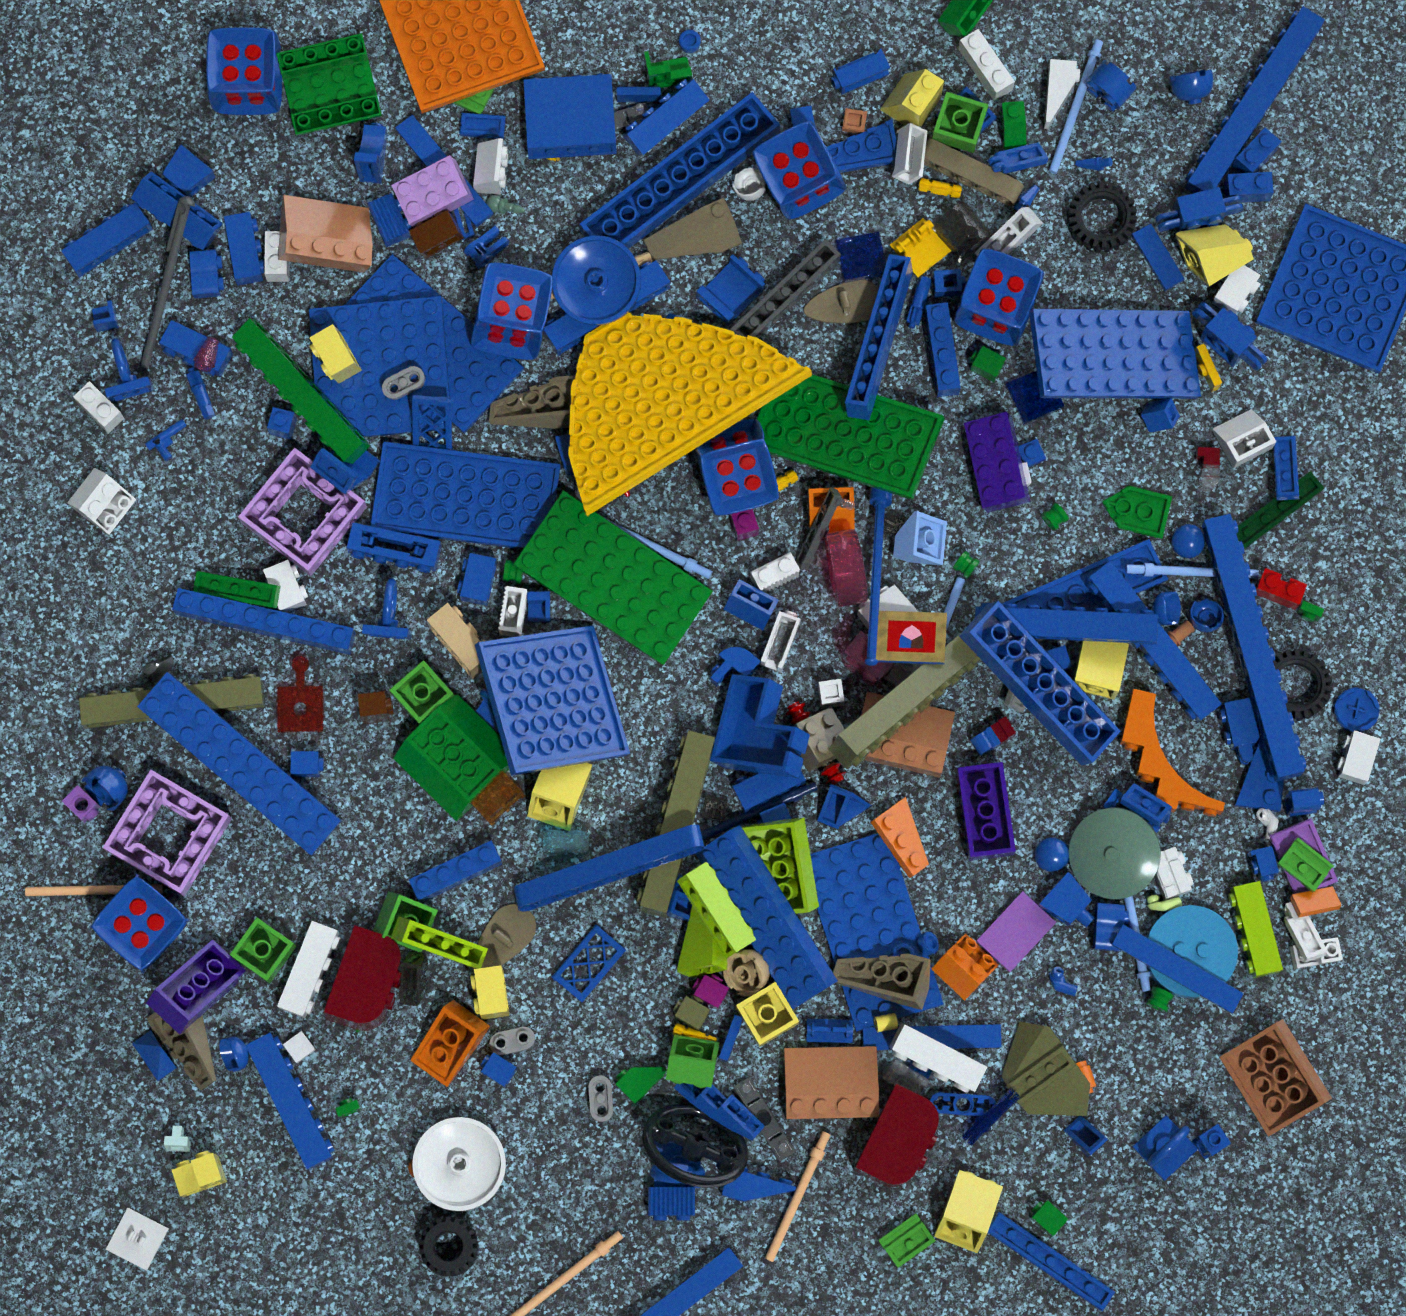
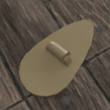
(843, 303)
(507, 935)

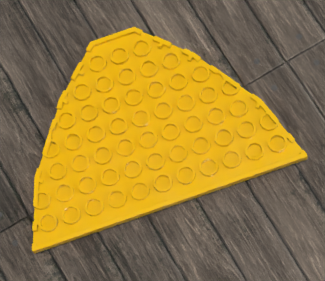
(658, 391)

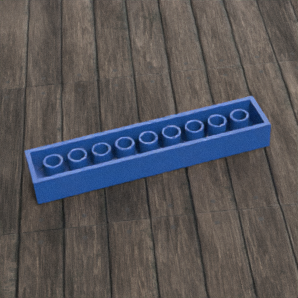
(684, 173)
(239, 763)

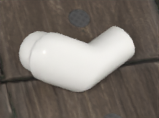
(1269, 820)

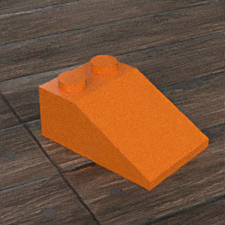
(449, 1042)

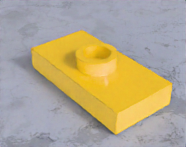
(1206, 368)

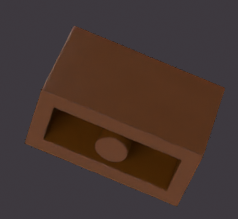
(436, 233)
(375, 707)

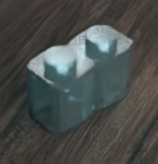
(559, 843)

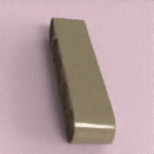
(972, 173)

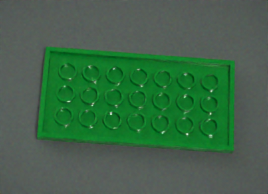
(884, 452)
(613, 578)

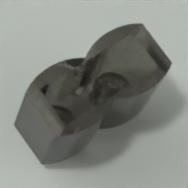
(413, 978)

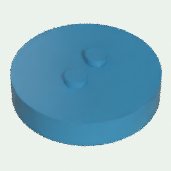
(1198, 938)

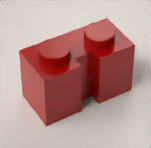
(1279, 591)

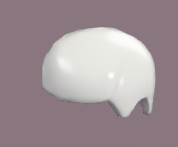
(749, 184)

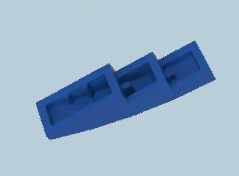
(724, 1110)

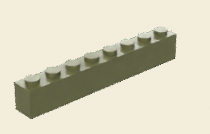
(122, 708)

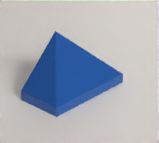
(154, 1055)

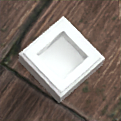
(299, 1047)

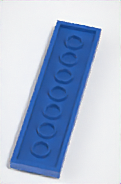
(1073, 590)

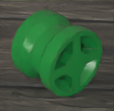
(1054, 516)
(966, 564)
(512, 573)
(1159, 999)

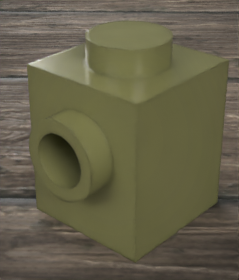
(691, 1012)

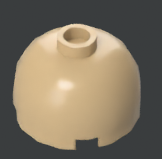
(746, 972)

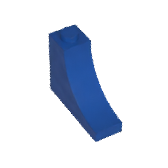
(371, 155)

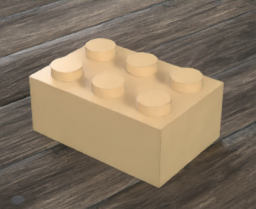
(457, 637)

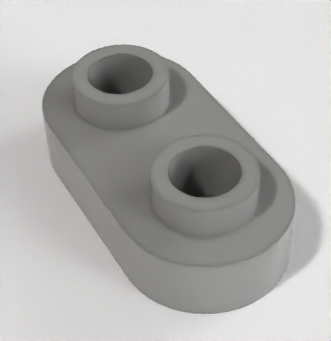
(403, 381)
(512, 1041)
(600, 1099)

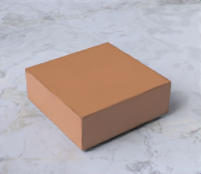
(854, 121)

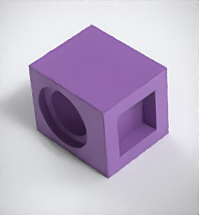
(75, 797)

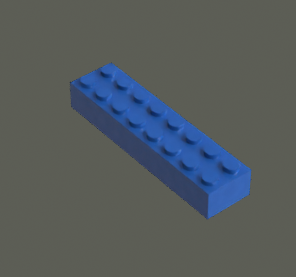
(1039, 683)
(778, 931)

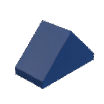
(1085, 1136)

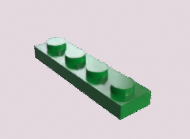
(237, 589)

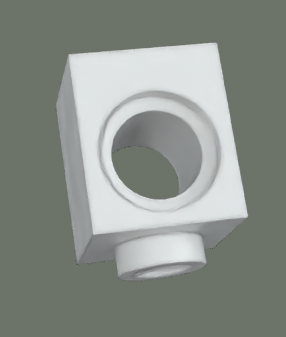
(831, 693)

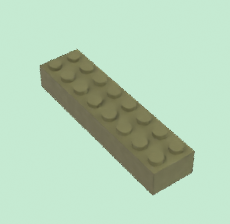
(903, 704)
(677, 813)

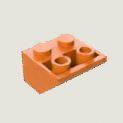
(842, 518)
(965, 966)

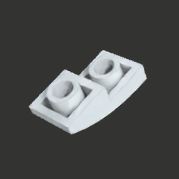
(1333, 955)

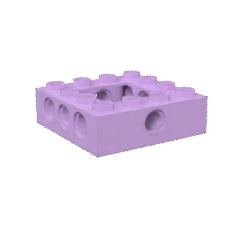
(261, 512)
(137, 817)

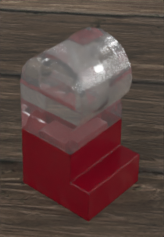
(1209, 467)

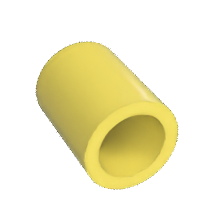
(885, 1022)

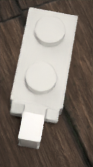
(1304, 934)

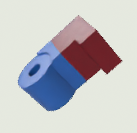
(993, 736)

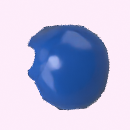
(1188, 541)
(1167, 607)
(1206, 615)
(1051, 854)
(234, 1053)

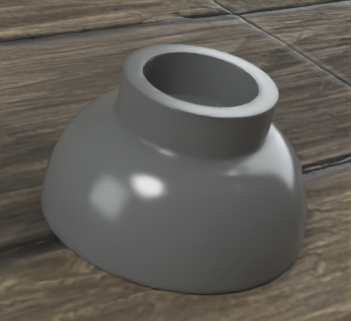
(159, 667)

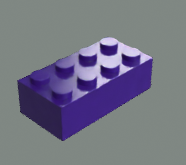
(997, 462)
(985, 811)
(195, 986)

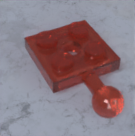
(291, 696)

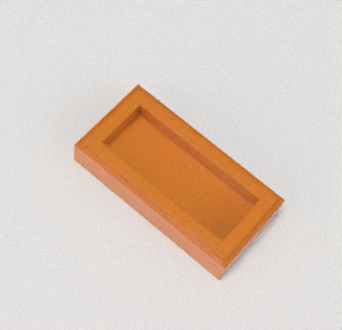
(1315, 902)

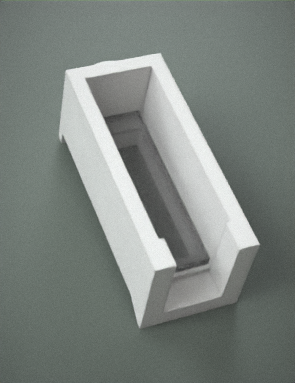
(910, 153)
(780, 641)

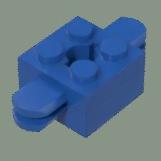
(1199, 211)
(1229, 336)

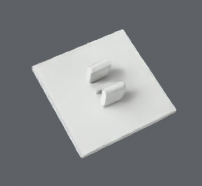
(137, 1239)

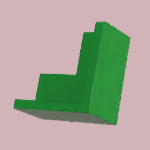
(667, 72)

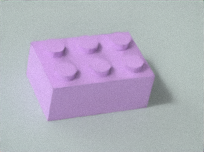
(432, 190)

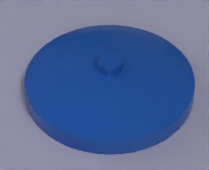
(596, 280)

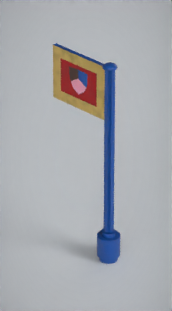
(899, 634)

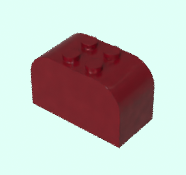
(365, 981)
(899, 1139)

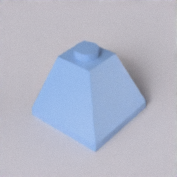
(921, 540)

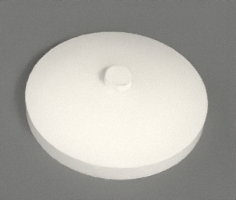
(459, 1164)

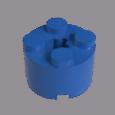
(1110, 84)

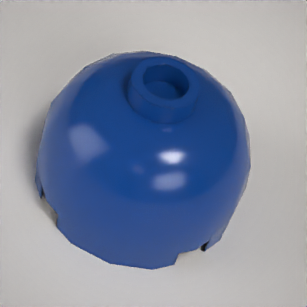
(1192, 85)
(106, 786)

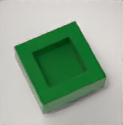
(1310, 611)
(347, 1107)

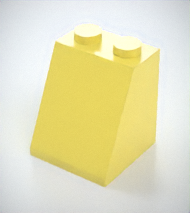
(914, 97)
(1214, 251)
(1100, 667)
(559, 794)
(968, 1211)

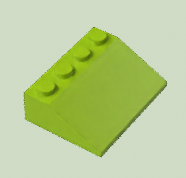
(787, 856)

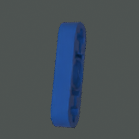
(945, 1109)

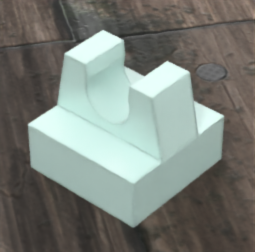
(177, 1141)

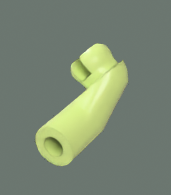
(1165, 905)

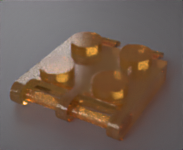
(496, 796)

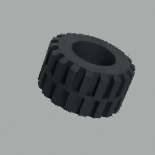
(429, 1239)

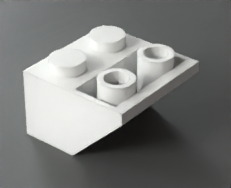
(489, 167)
(1244, 438)
(101, 500)

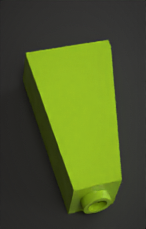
(699, 951)

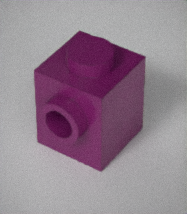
(744, 524)
(710, 990)

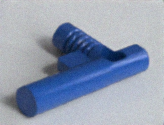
(165, 439)

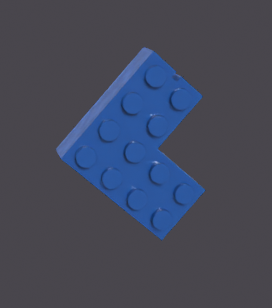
(748, 734)

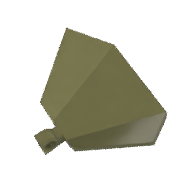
(1045, 1074)

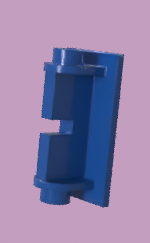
(829, 1030)

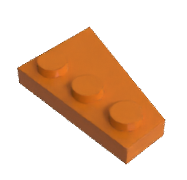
(901, 837)

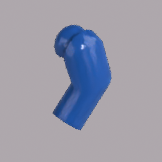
(1059, 983)

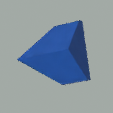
(841, 807)
(679, 905)

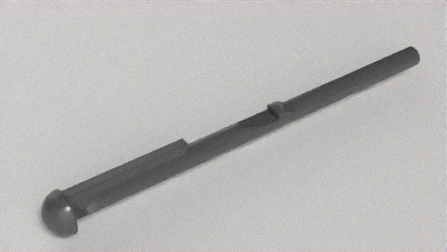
(173, 246)

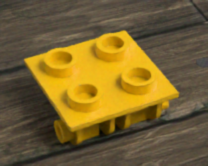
(921, 245)

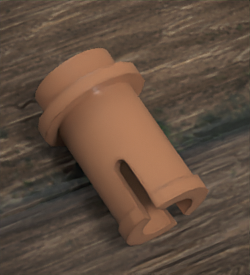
(1181, 632)

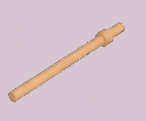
(79, 890)
(816, 1155)
(602, 1248)

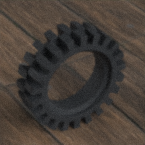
(1096, 241)
(1321, 676)

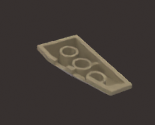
(701, 232)
(539, 407)
(892, 978)
(189, 1047)

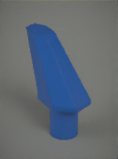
(1094, 163)
(1027, 197)

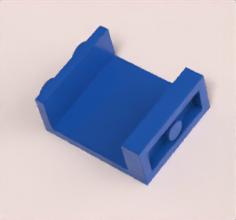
(731, 290)
(344, 475)

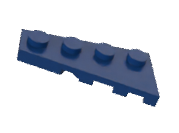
(866, 150)
(1259, 787)

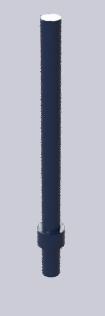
(794, 795)

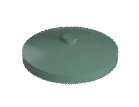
(1114, 853)

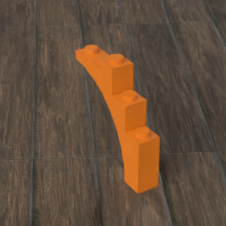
(1153, 766)

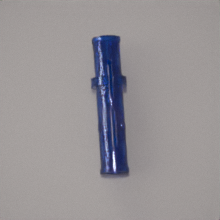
(984, 1123)

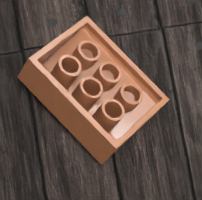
(325, 234)
(917, 746)
(1275, 1077)
(831, 1082)

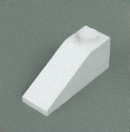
(1060, 83)
(1013, 232)

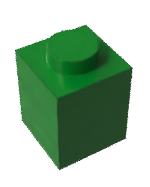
(987, 363)
(1048, 1217)

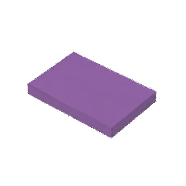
(1307, 833)
(1016, 932)

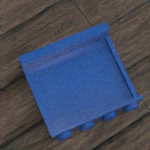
(569, 116)

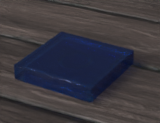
(861, 256)
(1027, 398)

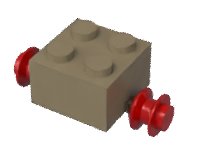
(823, 731)

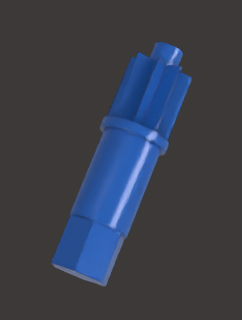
(918, 302)
(200, 393)

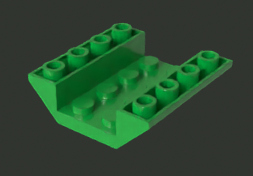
(329, 84)
(453, 756)

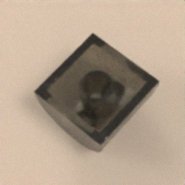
(962, 231)

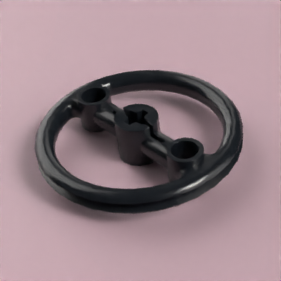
(694, 1147)

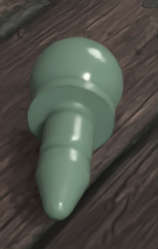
(501, 205)

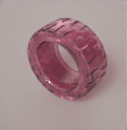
(846, 567)

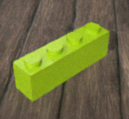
(716, 909)
(1256, 929)
(439, 943)

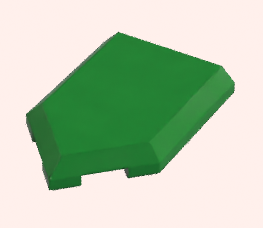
(1139, 511)

